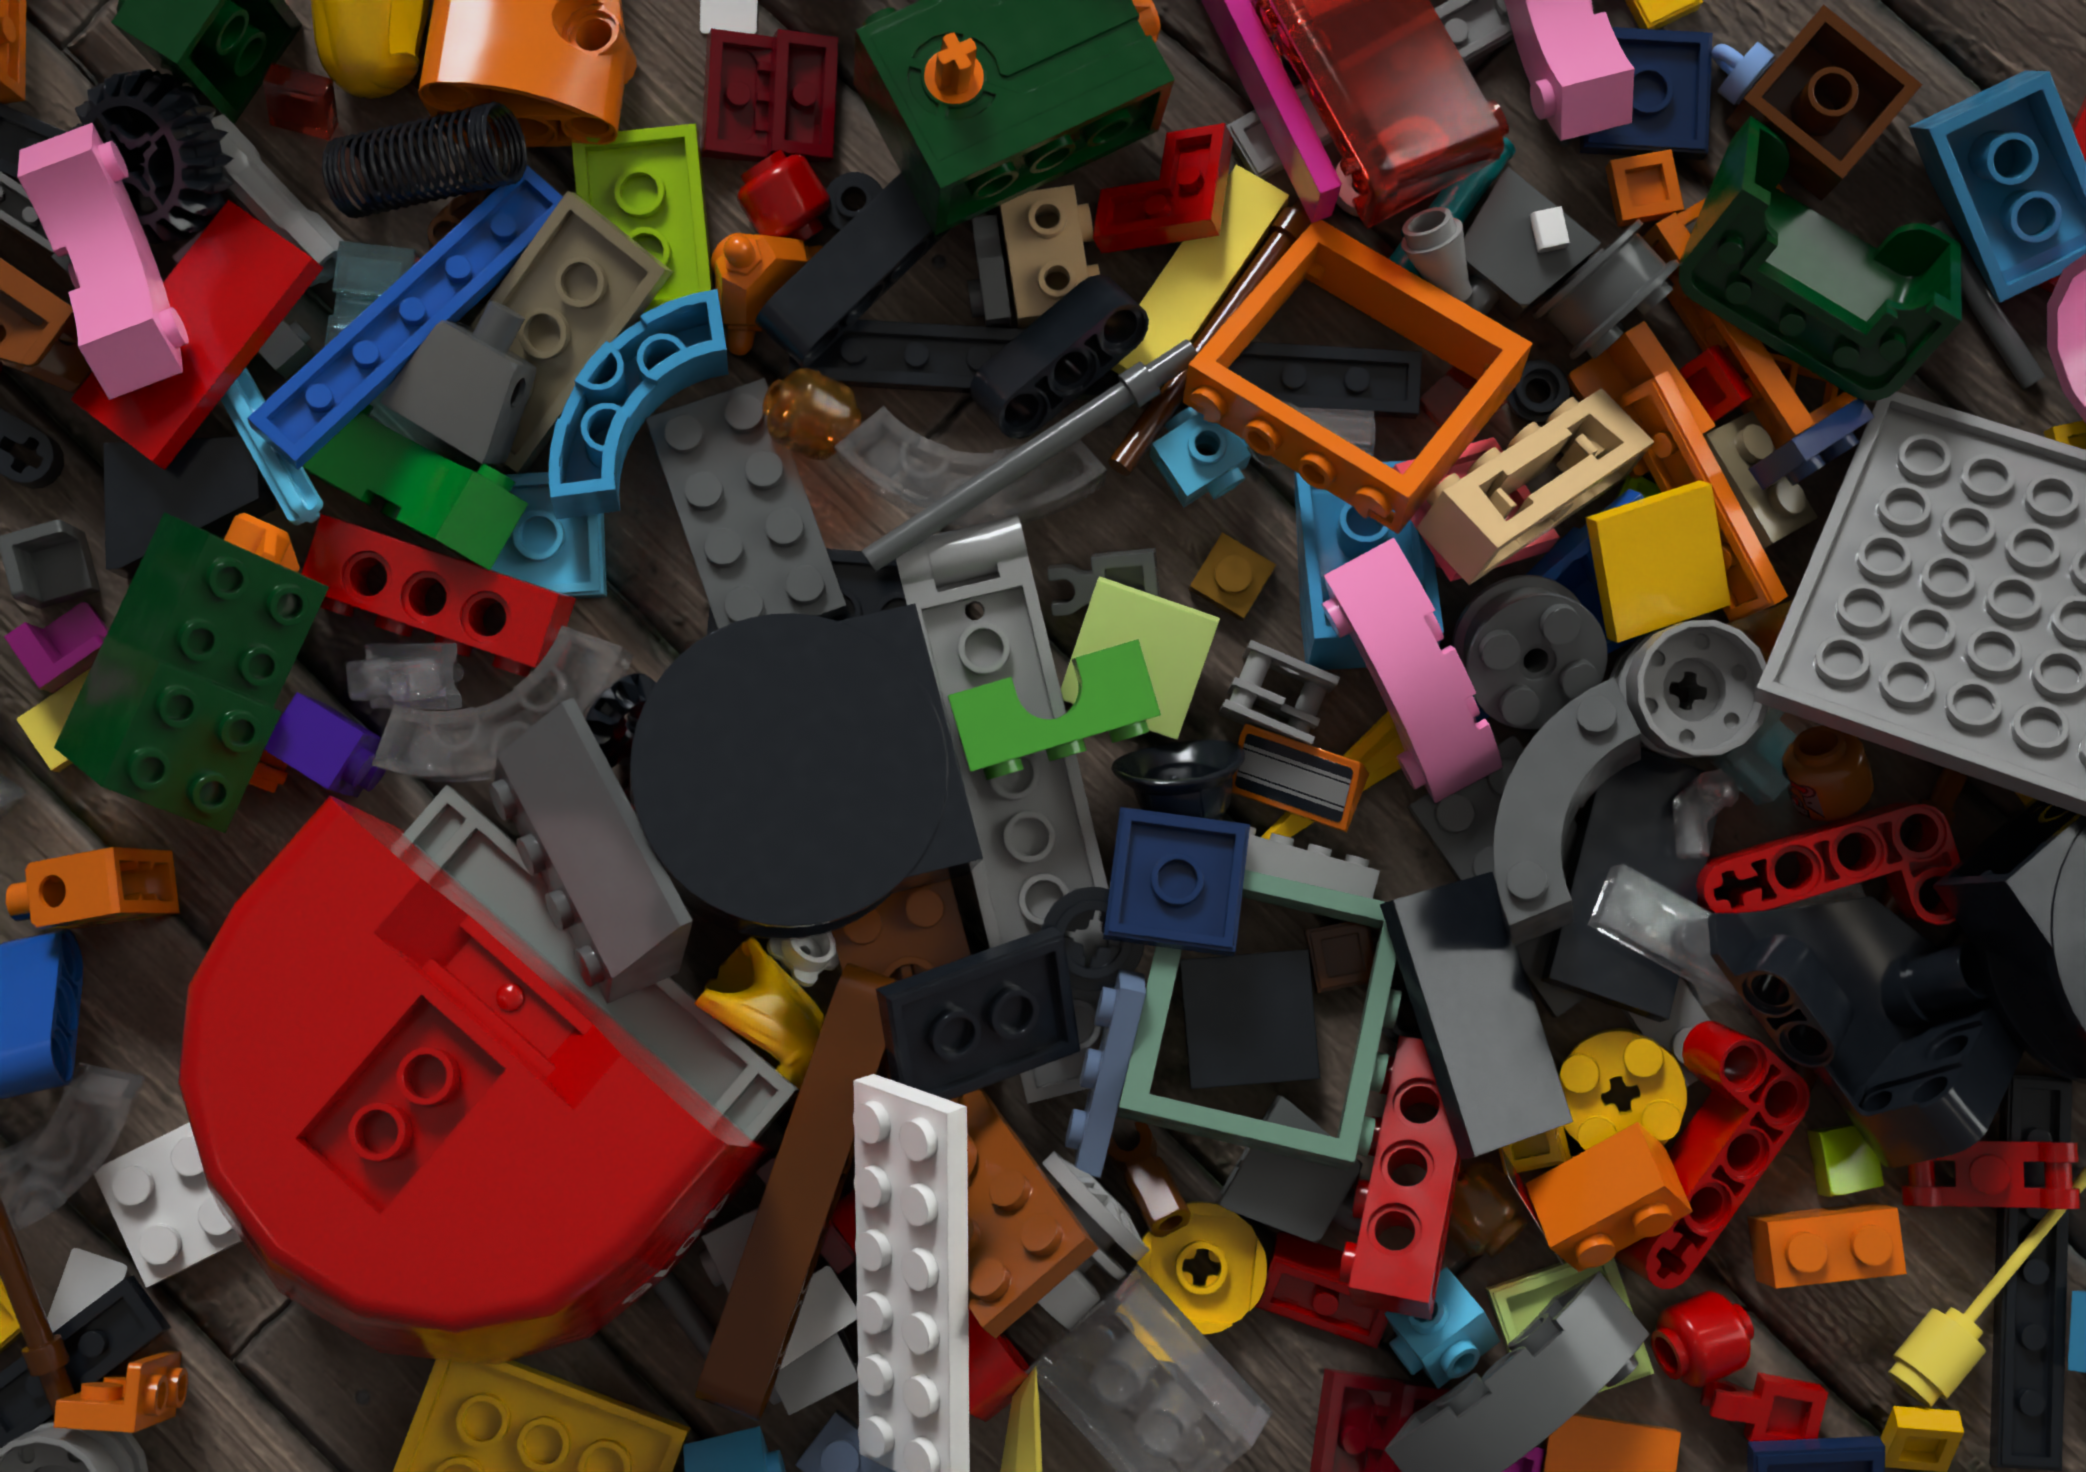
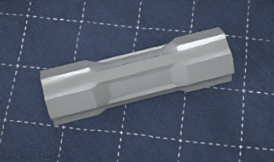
(273, 204)

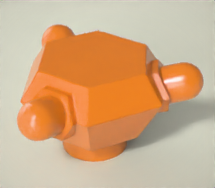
(748, 275)

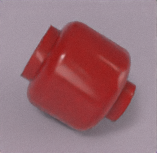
(783, 197)
(1702, 1339)

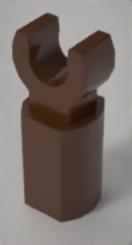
(1151, 1184)

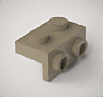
(1770, 511)

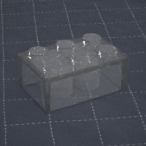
(1149, 1385)

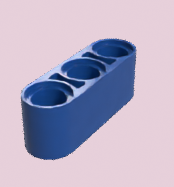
(39, 1011)

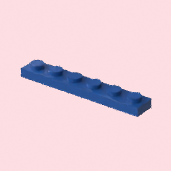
(388, 332)

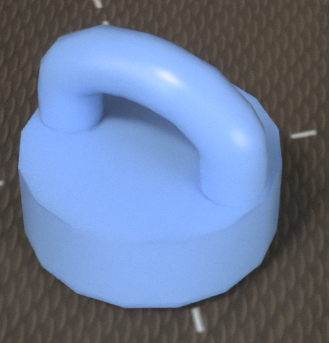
(1741, 70)

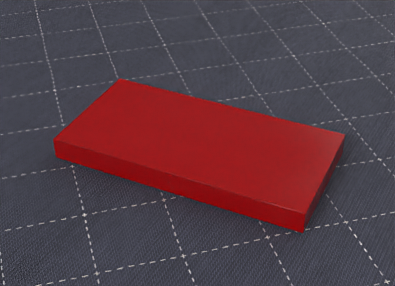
(231, 299)

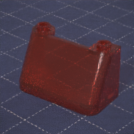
(1388, 96)

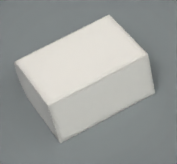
(1549, 229)

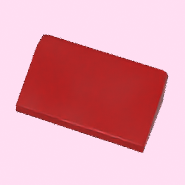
(1307, 1288)

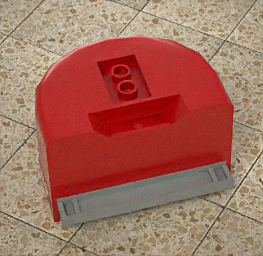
(438, 1108)

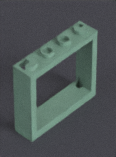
(1367, 1067)

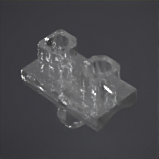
(407, 676)

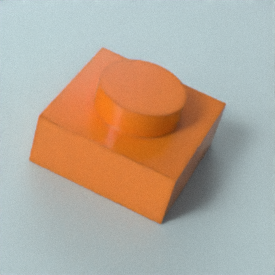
(1644, 187)

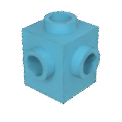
(1195, 474)
(1449, 1341)

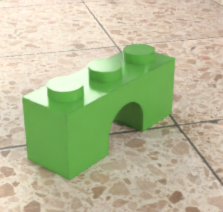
(1111, 697)

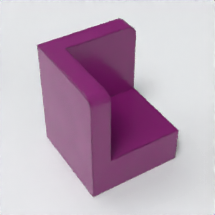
(61, 649)

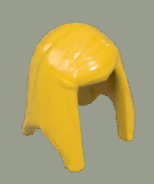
(369, 44)
(765, 1009)

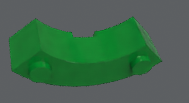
(421, 489)

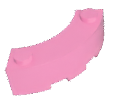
(1572, 65)
(118, 292)
(1422, 686)

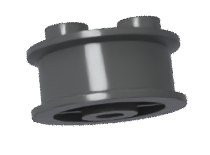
(1606, 290)
(1529, 649)

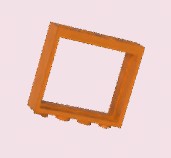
(1397, 301)

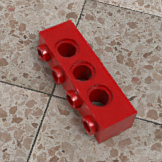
(346, 553)
(1409, 1277)

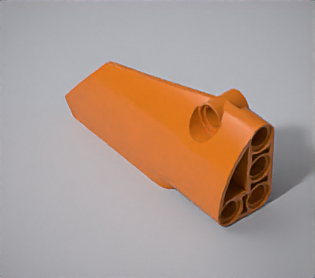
(545, 60)

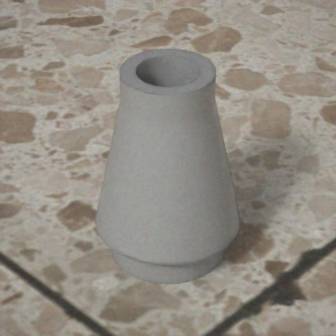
(1437, 250)

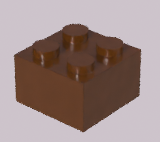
(1827, 100)

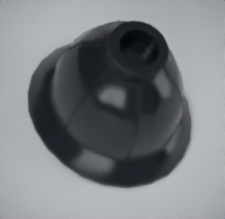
(1182, 776)

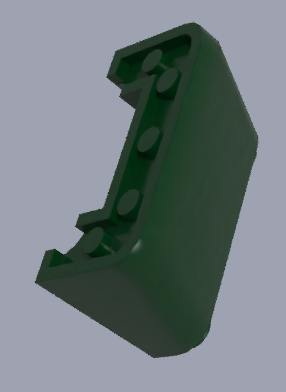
(1810, 285)

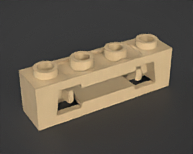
(1470, 513)

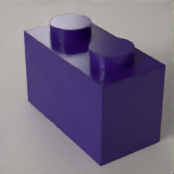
(326, 746)

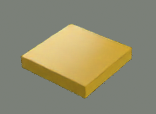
(1658, 561)

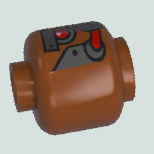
(1827, 774)

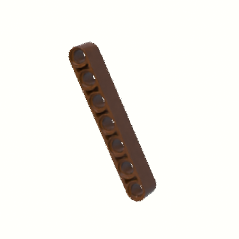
(796, 1203)

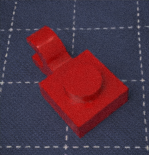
(1774, 1409)

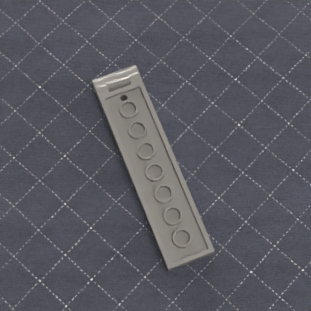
(1032, 821)

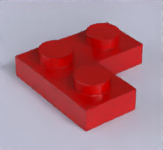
(1179, 205)

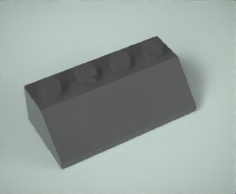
(590, 855)

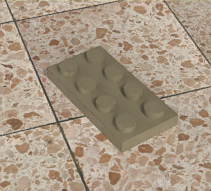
(576, 290)

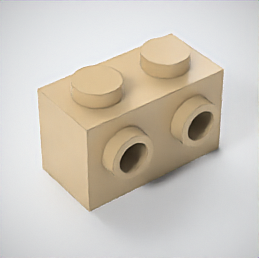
(1045, 248)

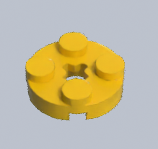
(1640, 1063)
(1231, 1244)

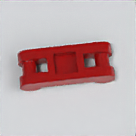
(1994, 1177)

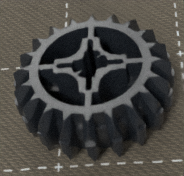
(167, 148)

